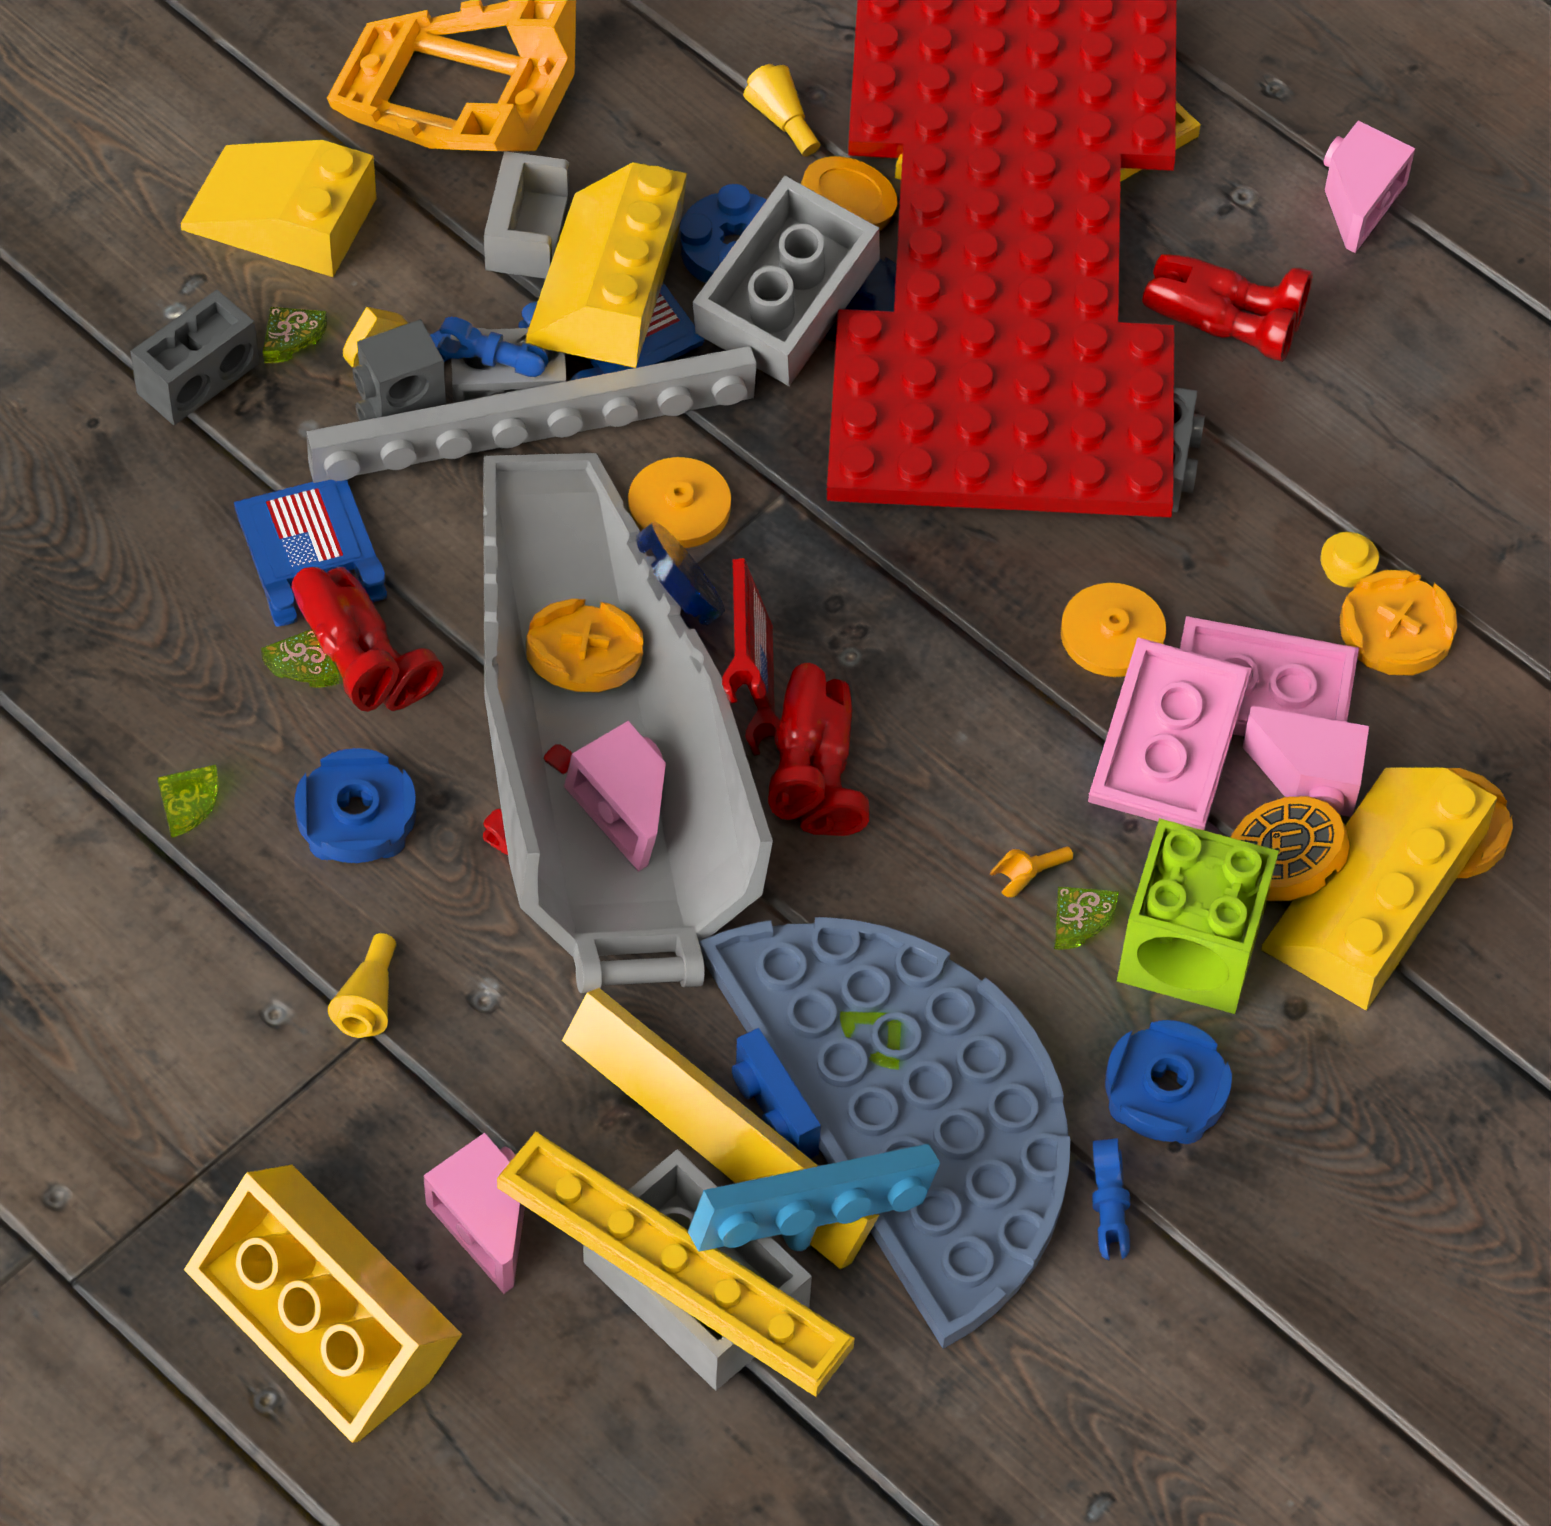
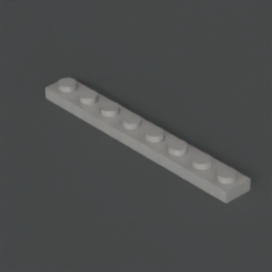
(531, 415)

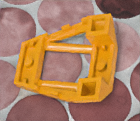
(538, 81)

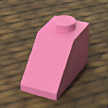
(1364, 180)
(1308, 755)
(621, 789)
(475, 1211)

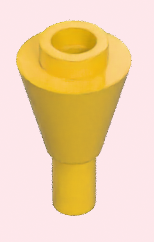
(775, 96)
(362, 1002)

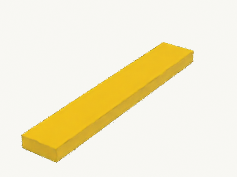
(696, 1108)
(667, 1261)

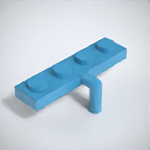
(812, 1197)

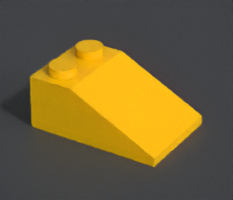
(286, 201)

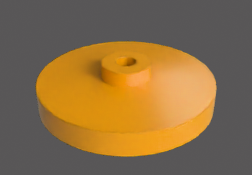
(853, 187)
(682, 497)
(1104, 624)

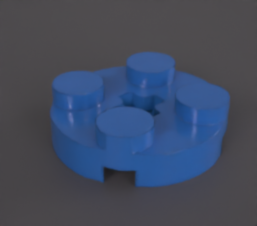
(708, 223)
(355, 836)
(1163, 1114)

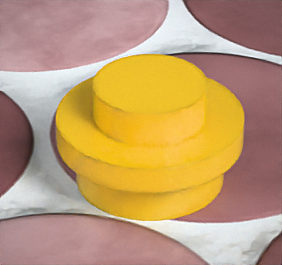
(1348, 558)

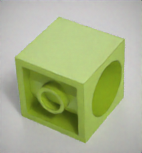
(1196, 916)

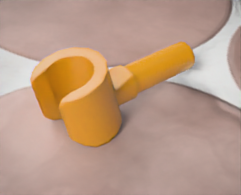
(1023, 868)

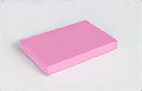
(1286, 669)
(1169, 734)

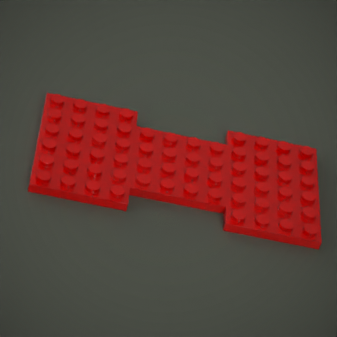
(1005, 333)

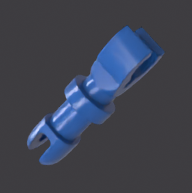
(526, 359)
(1111, 1198)

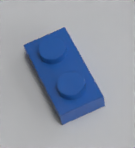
(763, 1076)

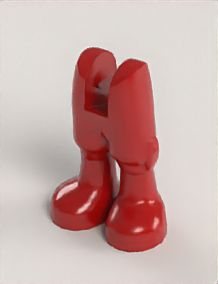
(1212, 301)
(358, 642)
(814, 755)

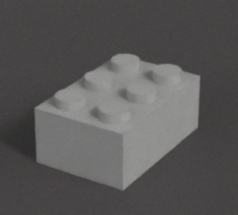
(787, 279)
(675, 1191)

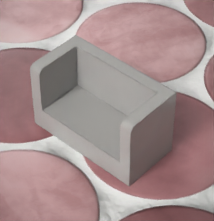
(526, 214)

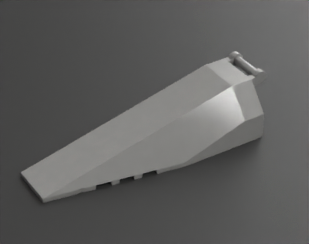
(561, 535)

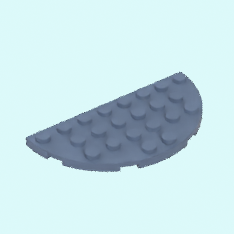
(965, 1084)

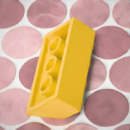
(610, 265)
(1401, 861)
(321, 1300)

